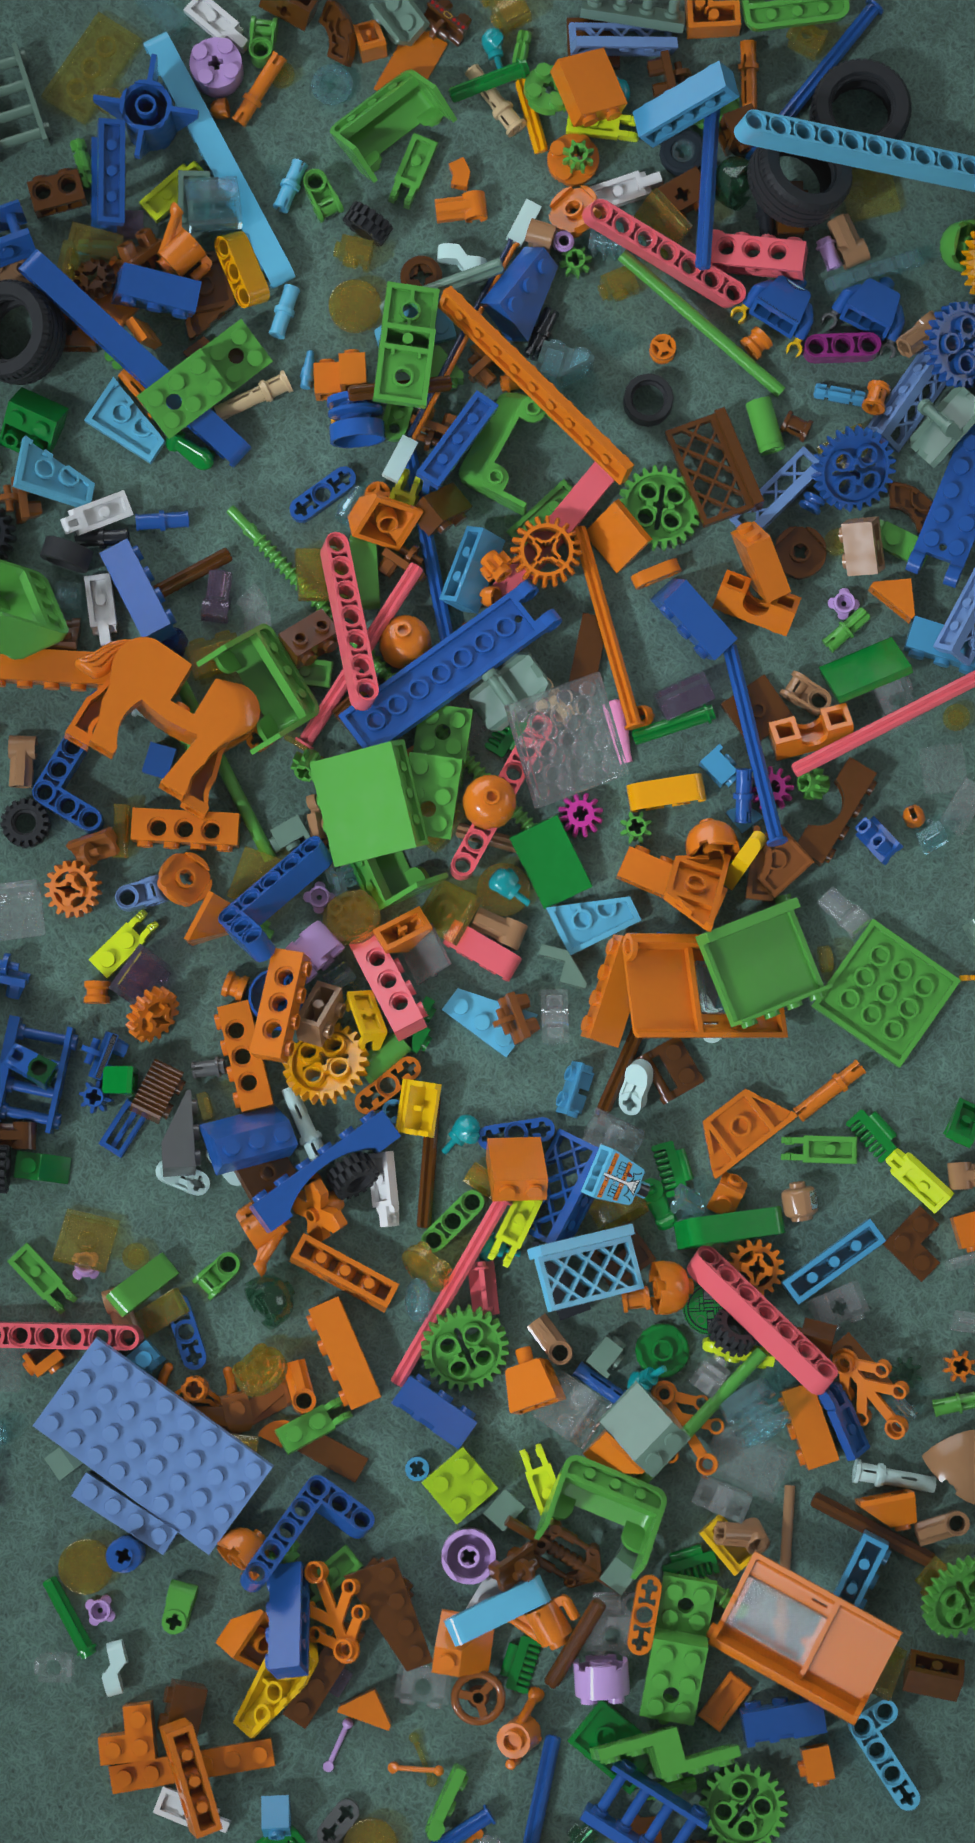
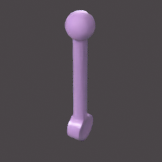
(328, 1765)

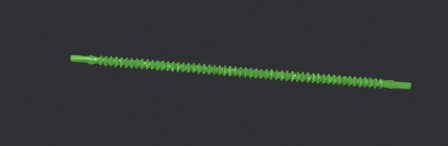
(250, 530)

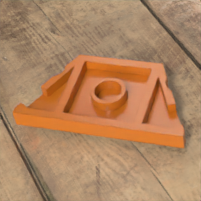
(697, 886)
(741, 1128)

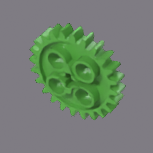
(682, 511)
(441, 1357)
(945, 1605)
(723, 1793)

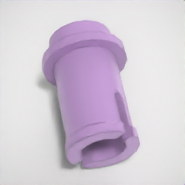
(568, 238)
(829, 253)

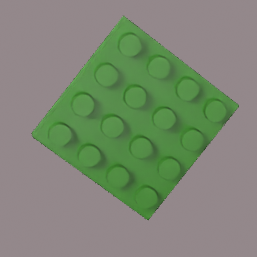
(886, 993)

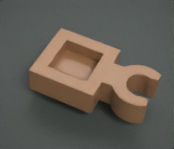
(315, 818)

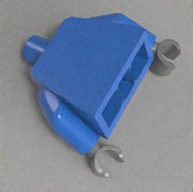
(872, 309)

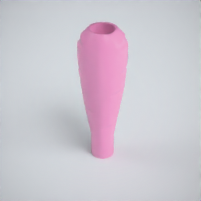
(620, 723)

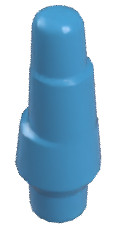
(307, 371)

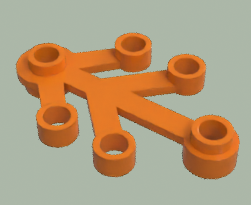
(869, 1389)
(695, 1444)
(336, 1614)

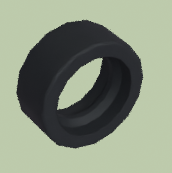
(643, 380)
(66, 554)

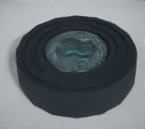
(670, 157)

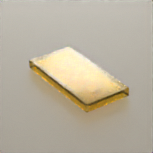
(91, 67)

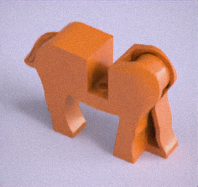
(148, 679)

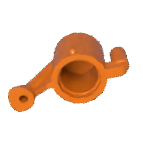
(180, 249)
(263, 1242)
(548, 1623)
(521, 1732)

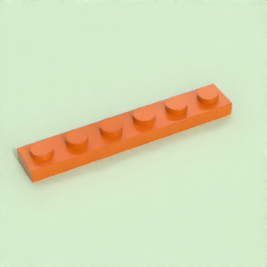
(217, 1761)

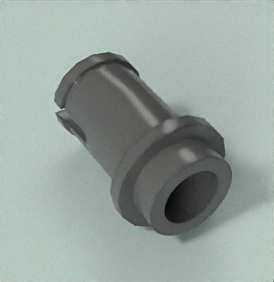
(209, 1068)

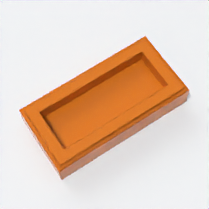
(143, 333)
(724, 1701)

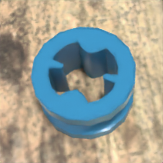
(392, 1102)
(408, 1469)

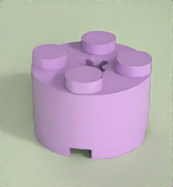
(211, 53)
(318, 945)
(453, 1551)
(601, 1679)

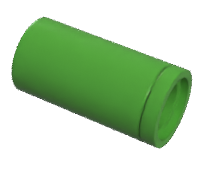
(765, 425)
(386, 1057)

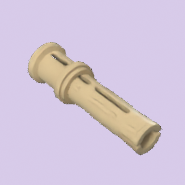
(501, 108)
(265, 391)

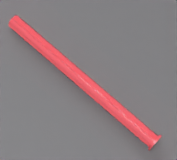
(374, 632)
(884, 724)
(449, 1292)

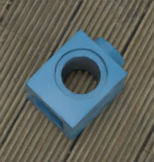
(276, 1816)

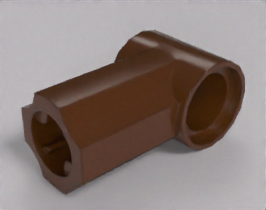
(19, 1135)

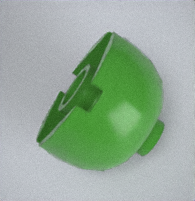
(953, 243)

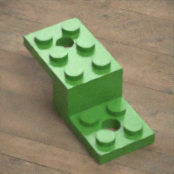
(406, 345)
(204, 379)
(440, 766)
(678, 1649)
(665, 1753)

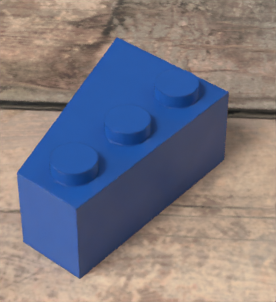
(156, 291)
(520, 293)
(694, 618)
(435, 1410)
(780, 1720)

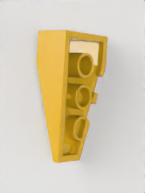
(269, 1696)

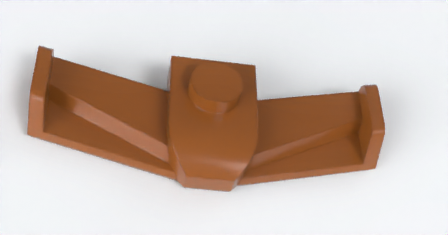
(240, 1413)

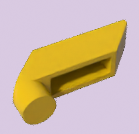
(744, 858)

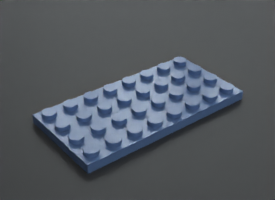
(153, 1445)

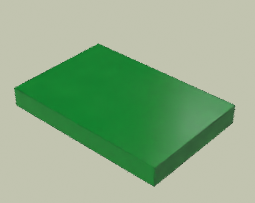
(865, 670)
(550, 861)
(603, 1726)

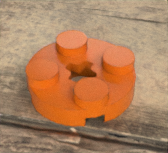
(562, 172)
(563, 203)
(170, 882)

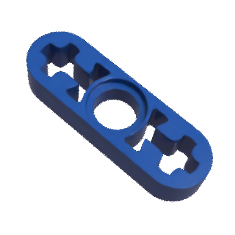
(303, 501)
(534, 1124)
(198, 1348)

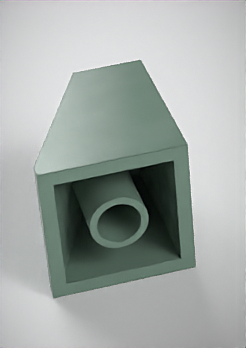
(645, 1429)

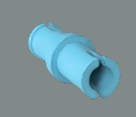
(290, 186)
(284, 311)

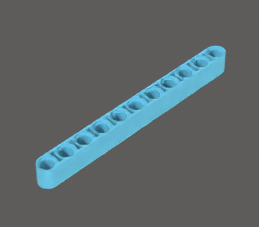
(856, 149)
(219, 158)

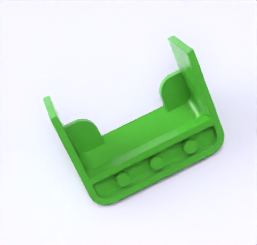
(791, 13)
(387, 118)
(479, 467)
(27, 612)
(273, 679)
(391, 879)
(611, 1496)

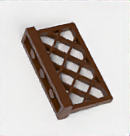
(736, 461)

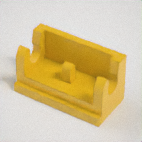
(367, 1018)
(418, 1108)
(732, 1556)

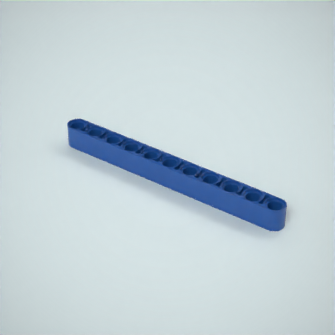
(125, 350)

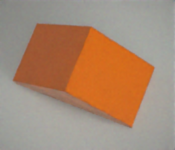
(370, 41)
(896, 596)
(403, 932)
(367, 1708)

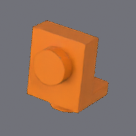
(727, 1194)
(51, 1363)

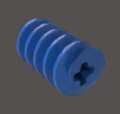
(115, 1558)

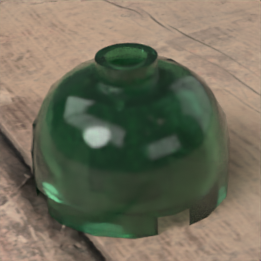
(732, 181)
(271, 1298)

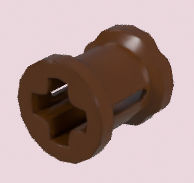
(796, 426)

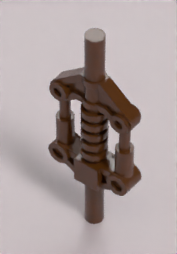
(587, 1569)

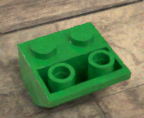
(34, 417)

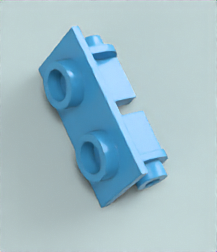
(576, 1077)

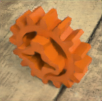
(66, 898)
(152, 1014)
(756, 1254)

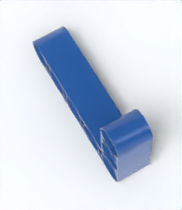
(58, 785)
(270, 893)
(295, 1524)

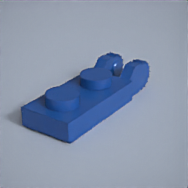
(844, 1421)

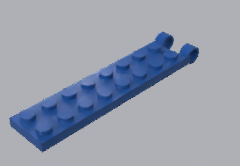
(951, 515)
(450, 668)

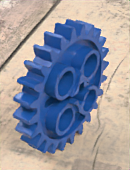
(953, 344)
(855, 490)

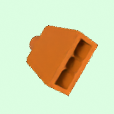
(531, 1383)

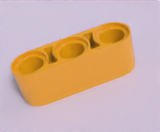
(242, 269)
(666, 791)

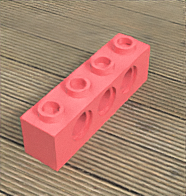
(763, 264)
(405, 1021)

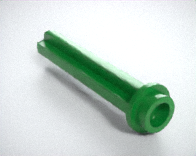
(489, 80)
(674, 725)
(69, 1617)

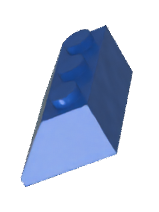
(248, 1139)

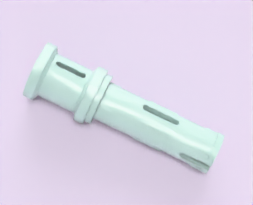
(305, 1126)
(881, 1475)

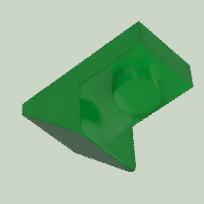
(120, 1080)
(962, 1124)
(42, 1167)

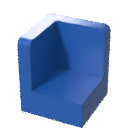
(159, 760)

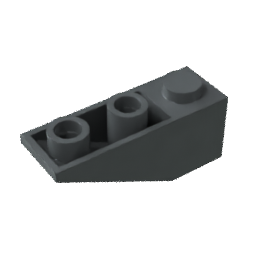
(178, 1148)

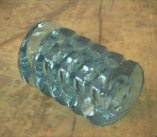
(602, 244)

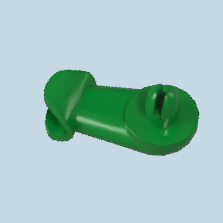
(196, 455)
(659, 1205)

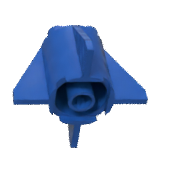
(148, 113)

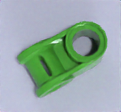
(262, 37)
(322, 199)
(217, 1275)
(179, 1601)

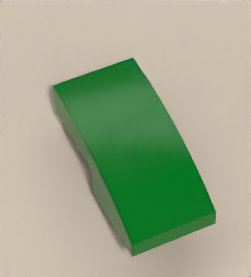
(421, 1039)

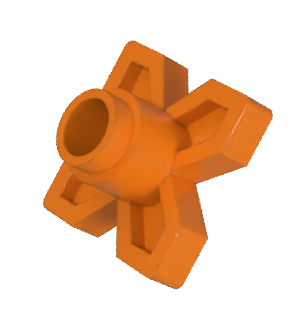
(321, 1210)

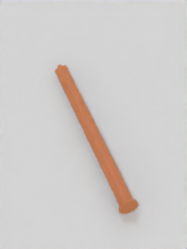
(607, 631)

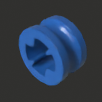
(812, 503)

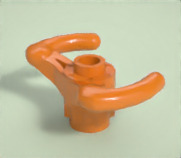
(197, 1388)

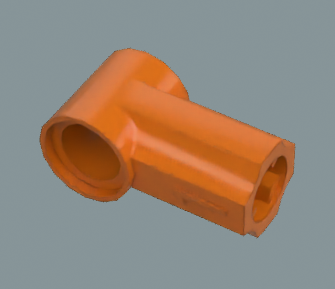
(465, 207)
(299, 1383)

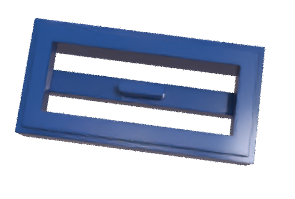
(103, 1142)

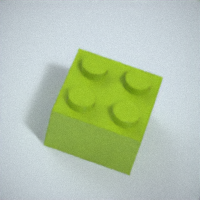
(459, 1485)

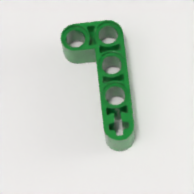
(729, 1227)

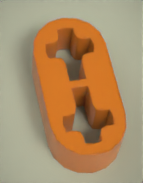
(656, 573)

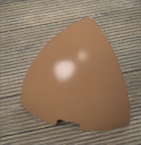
(955, 1462)

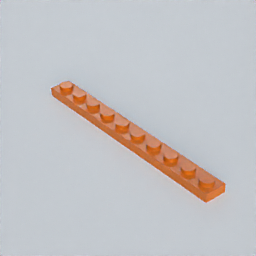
(535, 385)

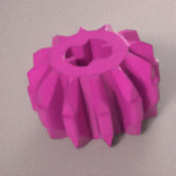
(780, 786)
(571, 811)

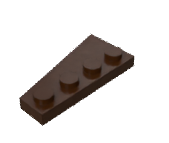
(393, 1611)

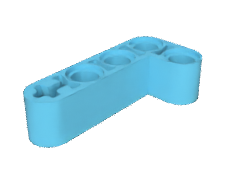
(497, 1610)
(886, 1757)

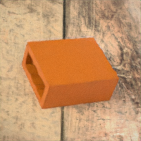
(589, 87)
(760, 561)
(516, 1169)

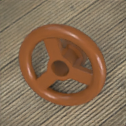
(485, 1718)

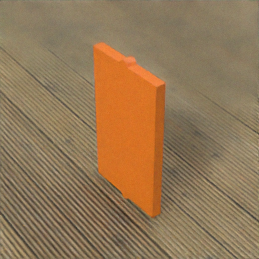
(419, 57)

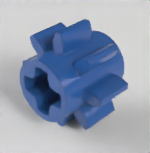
(88, 1101)

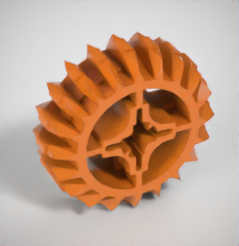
(536, 544)

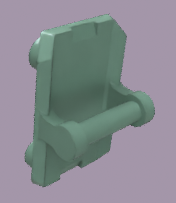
(943, 425)
(504, 685)

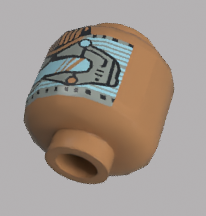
(799, 1201)

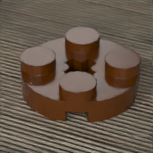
(815, 552)

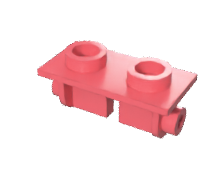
(484, 1287)

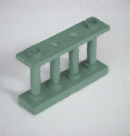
(636, 15)
(43, 130)

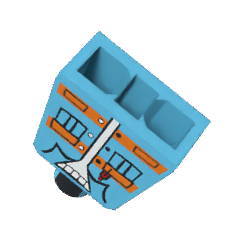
(615, 1178)

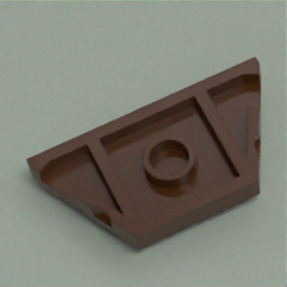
(214, 298)

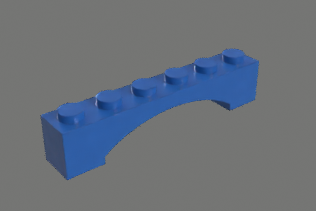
(275, 1206)

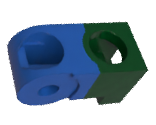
(31, 1065)

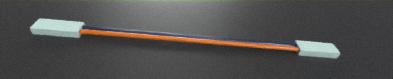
(407, 445)

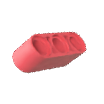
(487, 953)

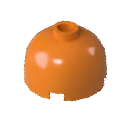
(404, 641)
(489, 802)
(712, 839)
(669, 1286)
(240, 1546)

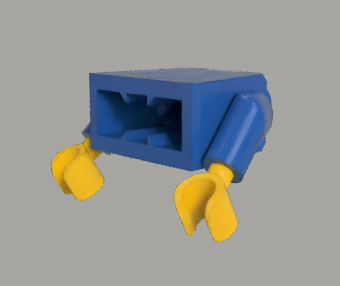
(782, 306)

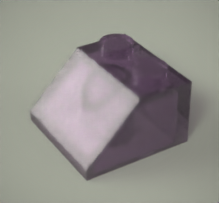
(140, 973)

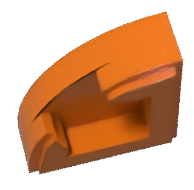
(268, 1431)

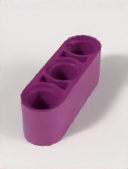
(851, 340)

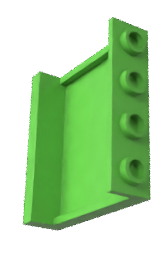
(368, 803)
(761, 964)

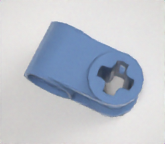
(143, 894)

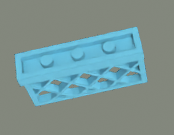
(581, 1244)

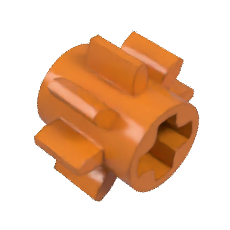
(496, 566)
(967, 1363)

